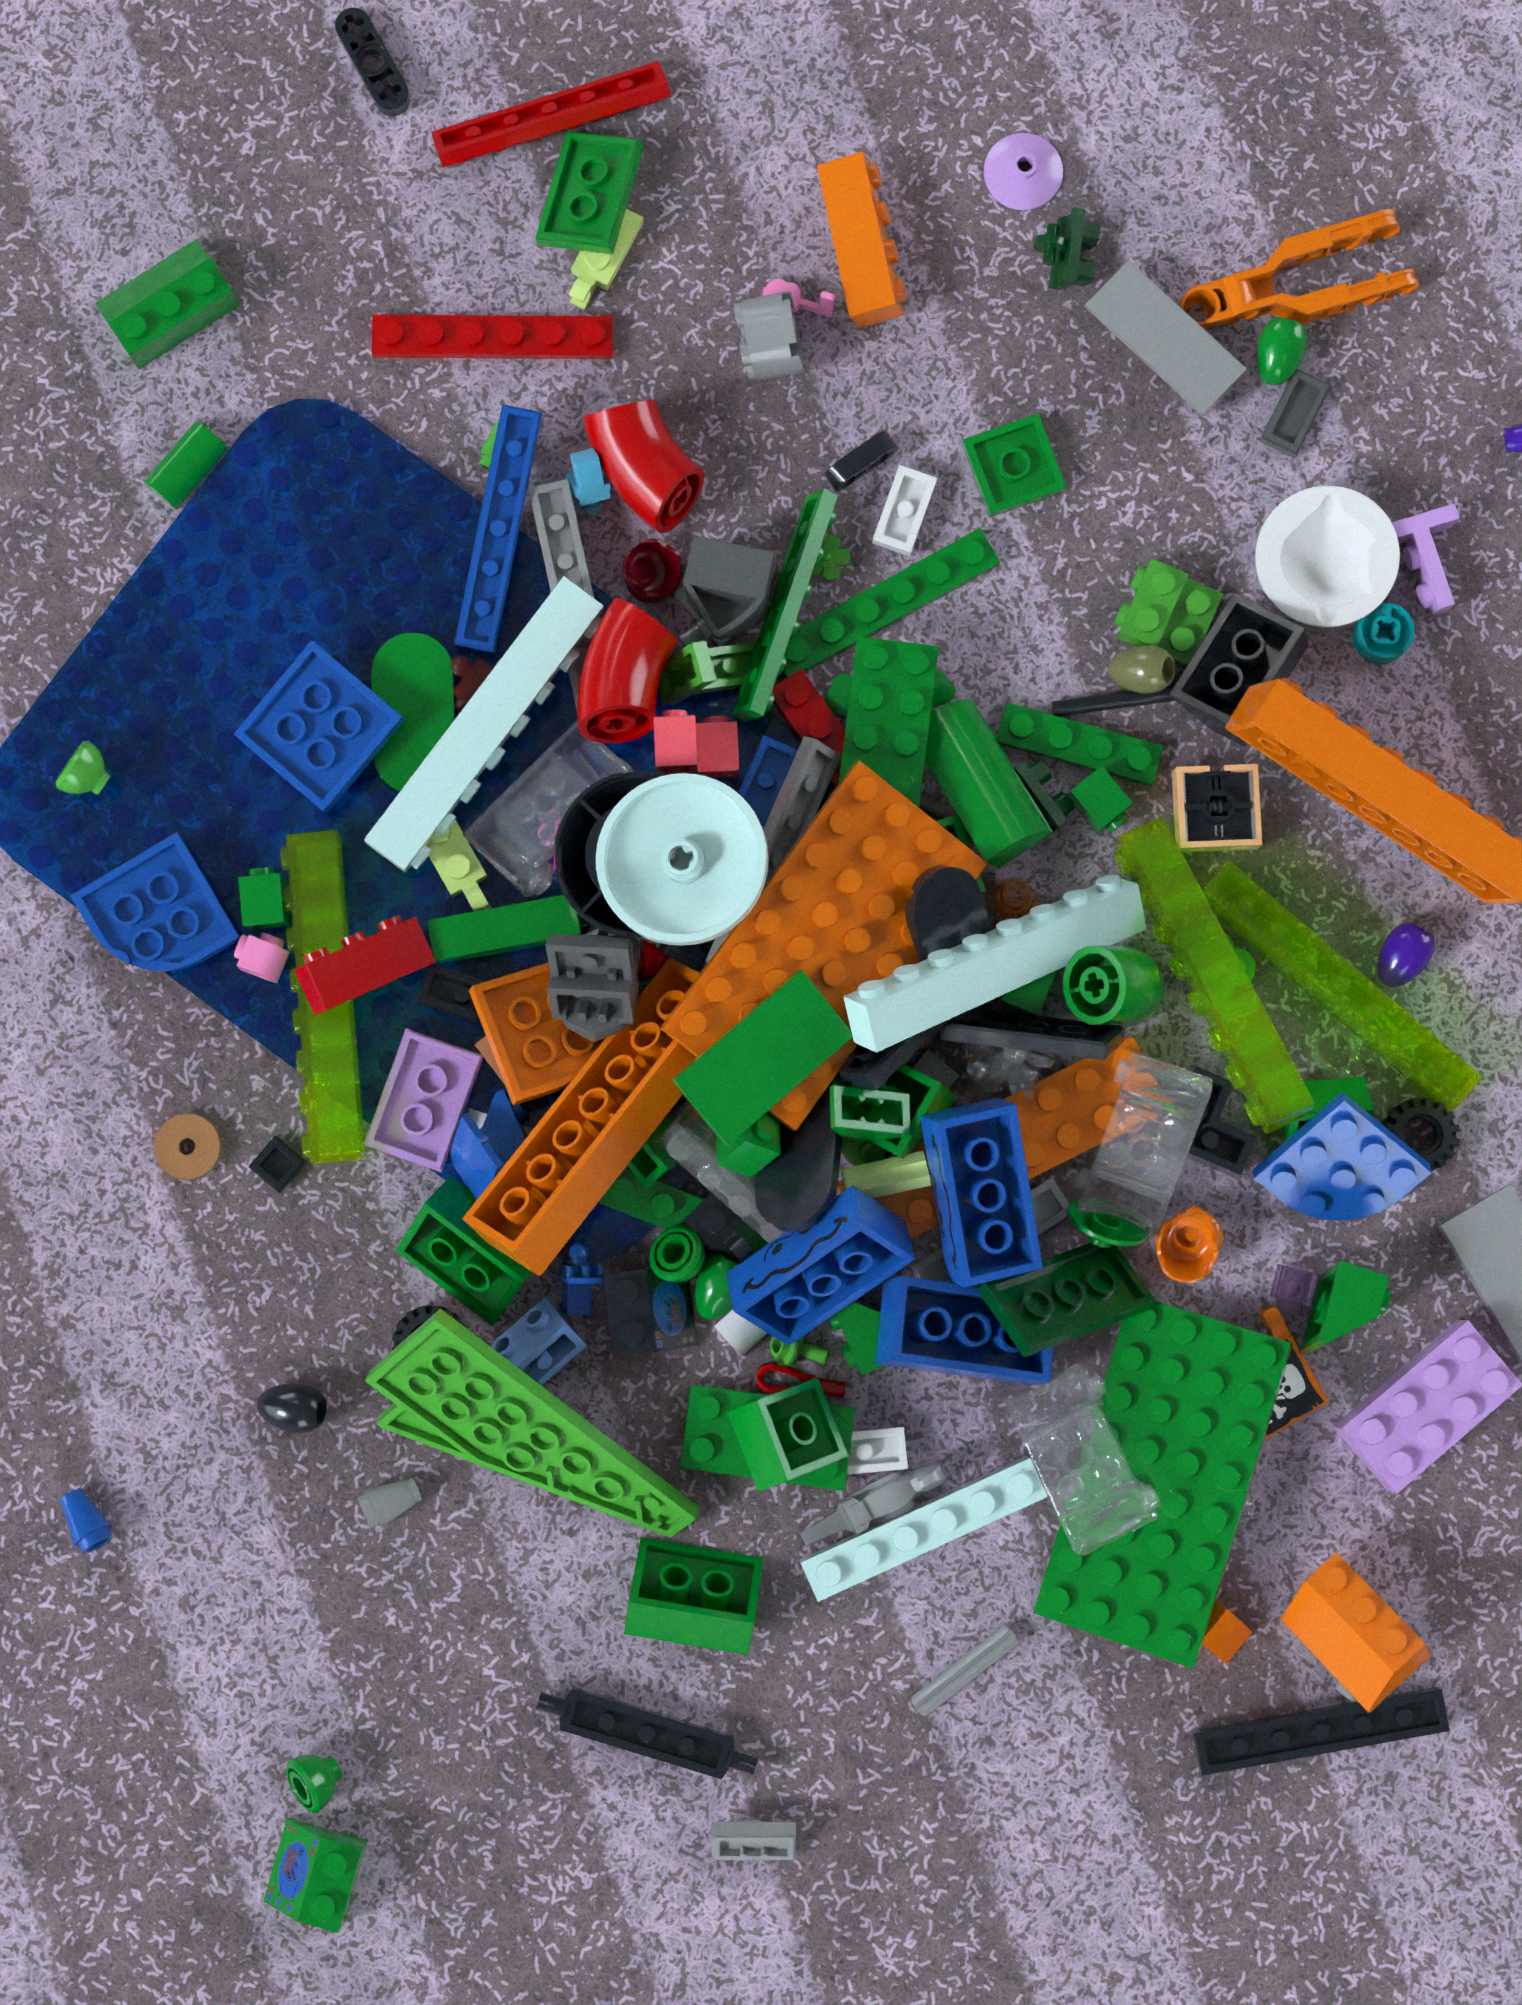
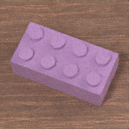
(1427, 1405)

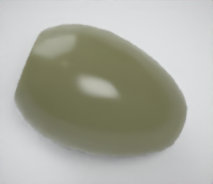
(1142, 669)

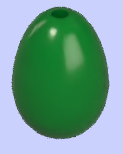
(1280, 350)
(712, 1286)

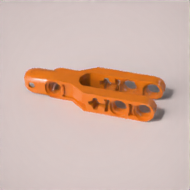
(1250, 296)

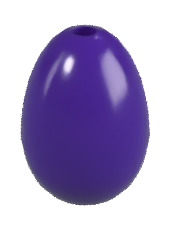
(1404, 954)

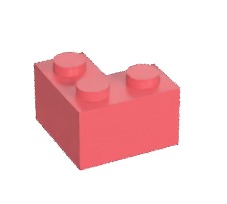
(696, 747)

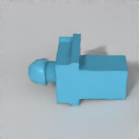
(588, 481)

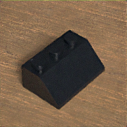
(1239, 651)

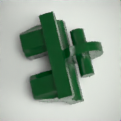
(1063, 246)
(1053, 809)

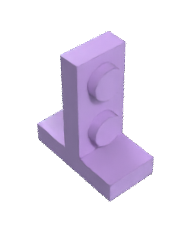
(1423, 556)

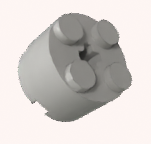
(769, 336)

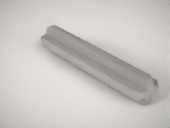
(964, 1670)

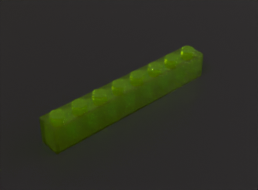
(1214, 977)
(1339, 987)
(329, 1038)

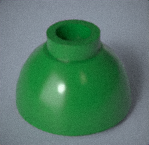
(677, 1254)
(313, 1780)

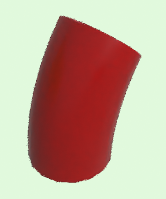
(645, 463)
(622, 675)

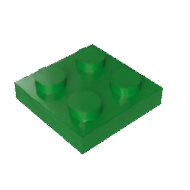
(1013, 465)

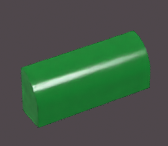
(982, 783)

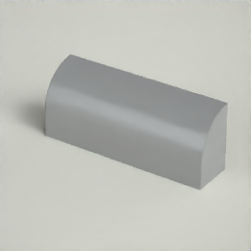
(1166, 338)

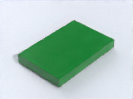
(589, 192)

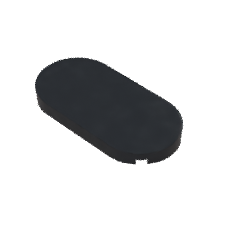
(943, 913)
(805, 1175)

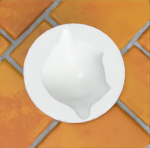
(1327, 556)

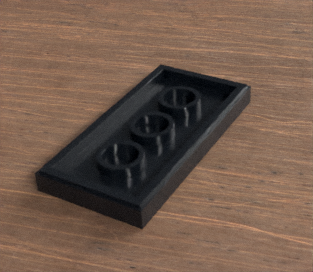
(1037, 1034)

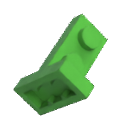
(704, 670)

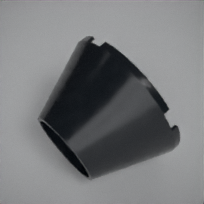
(577, 847)

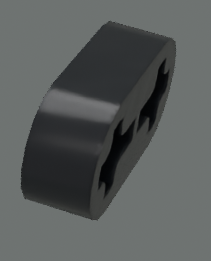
(861, 461)

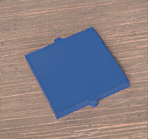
(474, 1156)

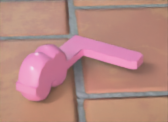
(825, 304)

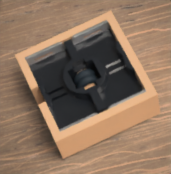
(1217, 808)

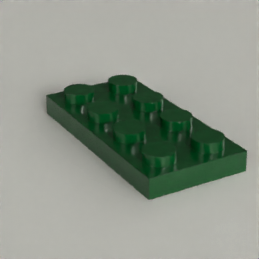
(1067, 1297)

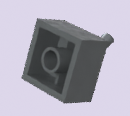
(726, 588)

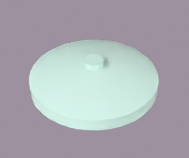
(682, 859)

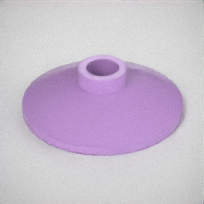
(1018, 188)

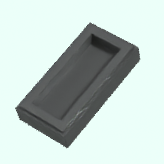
(1295, 413)

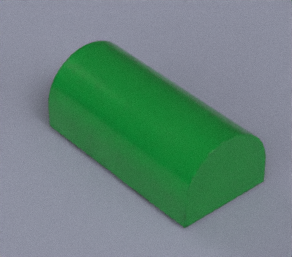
(186, 465)

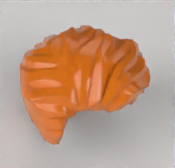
(1188, 1245)

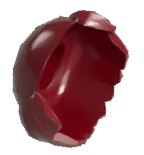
(652, 570)

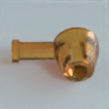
(1015, 909)

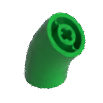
(1113, 985)

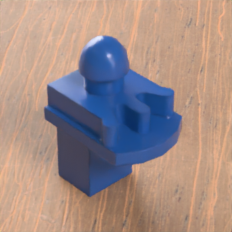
(578, 1280)

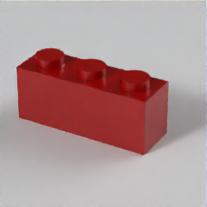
(363, 963)

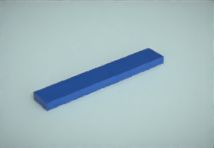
(498, 528)

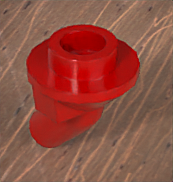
(650, 960)

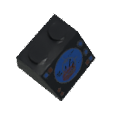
(648, 1313)

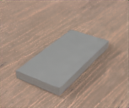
(1490, 1251)

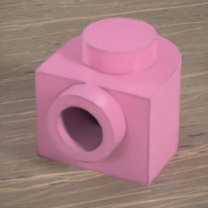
(261, 956)

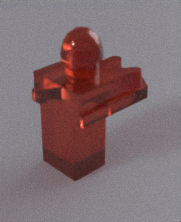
(472, 678)

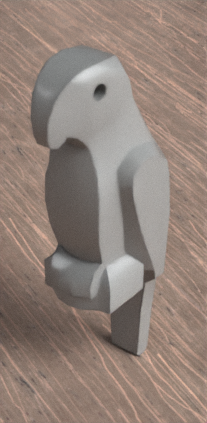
(877, 1502)

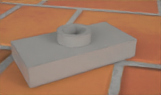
(753, 1840)

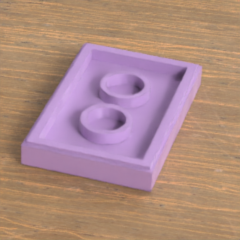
(424, 1100)

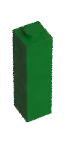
(502, 929)

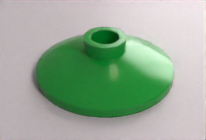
(1105, 1228)

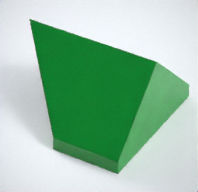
(868, 1114)

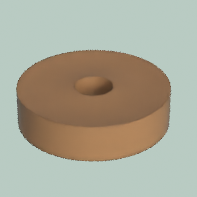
(170, 1139)

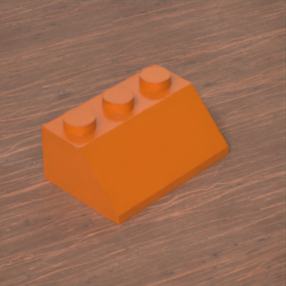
(1354, 1632)

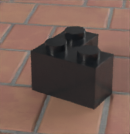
(1217, 1142)

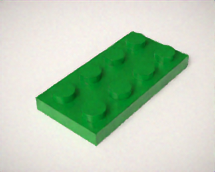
(890, 711)
(714, 1447)

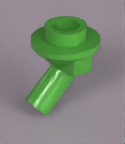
(788, 1355)

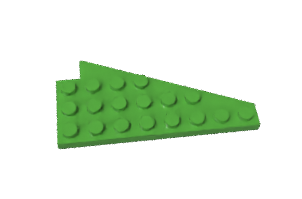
(484, 1409)

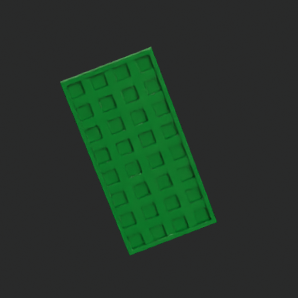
(1191, 1421)

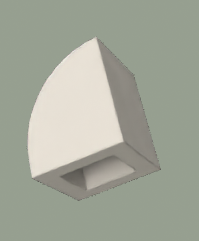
(739, 1332)

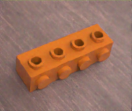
(861, 239)

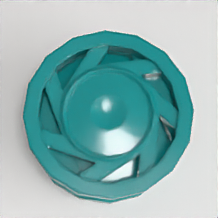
(1383, 634)

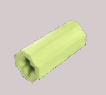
(888, 1175)

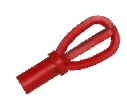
(830, 1387)

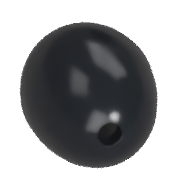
(293, 1407)

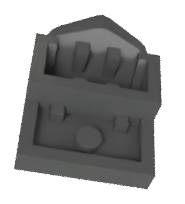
(593, 982)

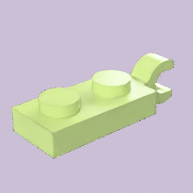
(600, 268)
(458, 866)

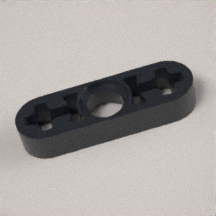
(377, 46)

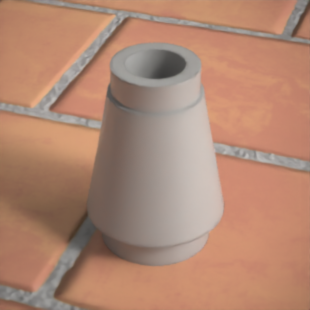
(388, 1501)

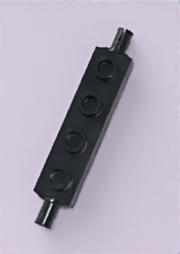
(647, 1733)

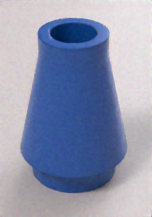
(85, 1522)

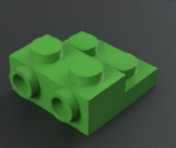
(1167, 611)

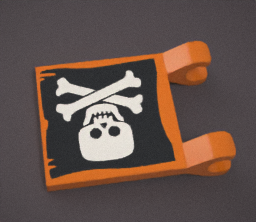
(1299, 1388)

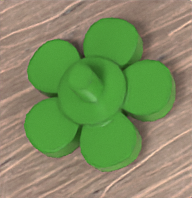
(831, 558)

